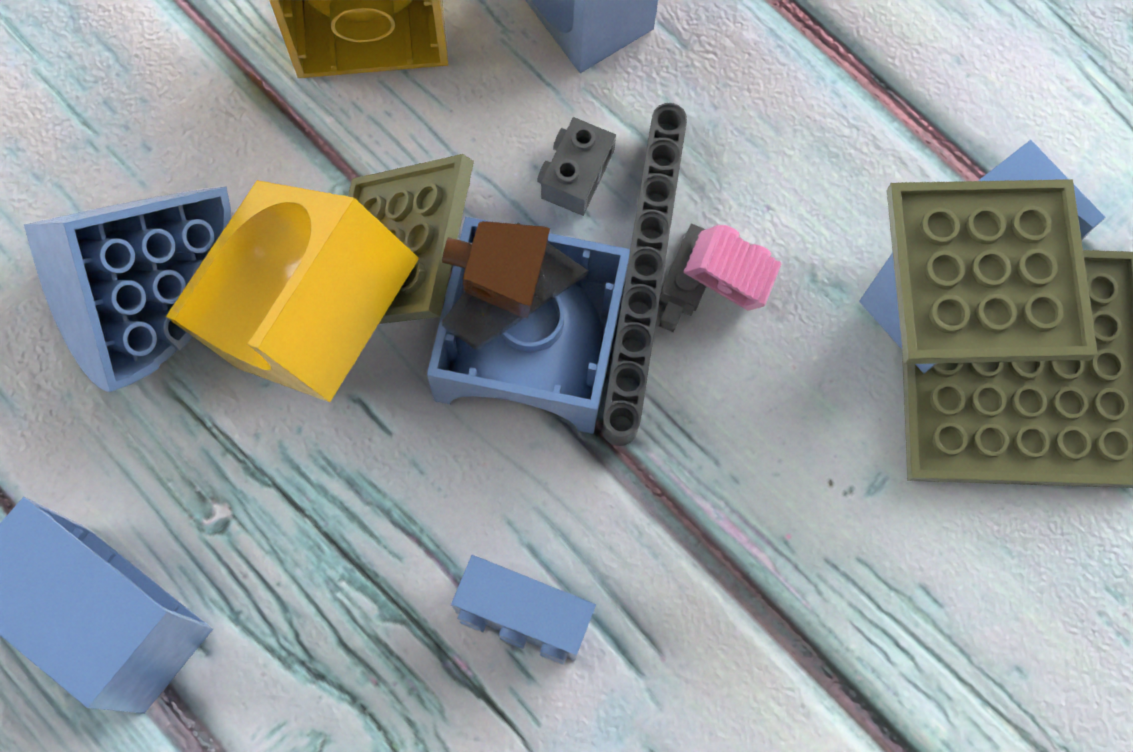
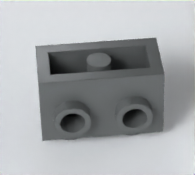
(577, 165)

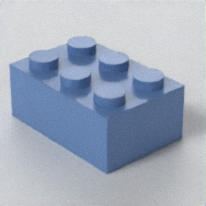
(522, 610)

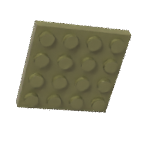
(422, 209)
(990, 272)

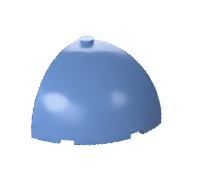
(119, 274)

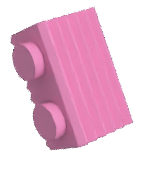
(733, 267)

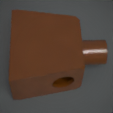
(501, 263)

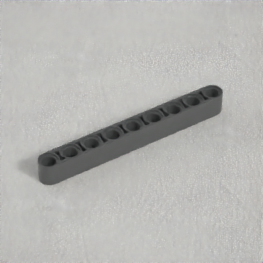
(642, 288)

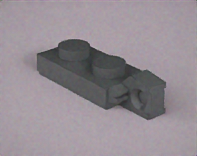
(681, 291)

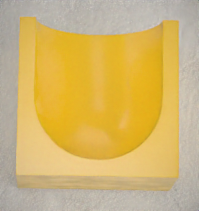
(361, 35)
(294, 287)

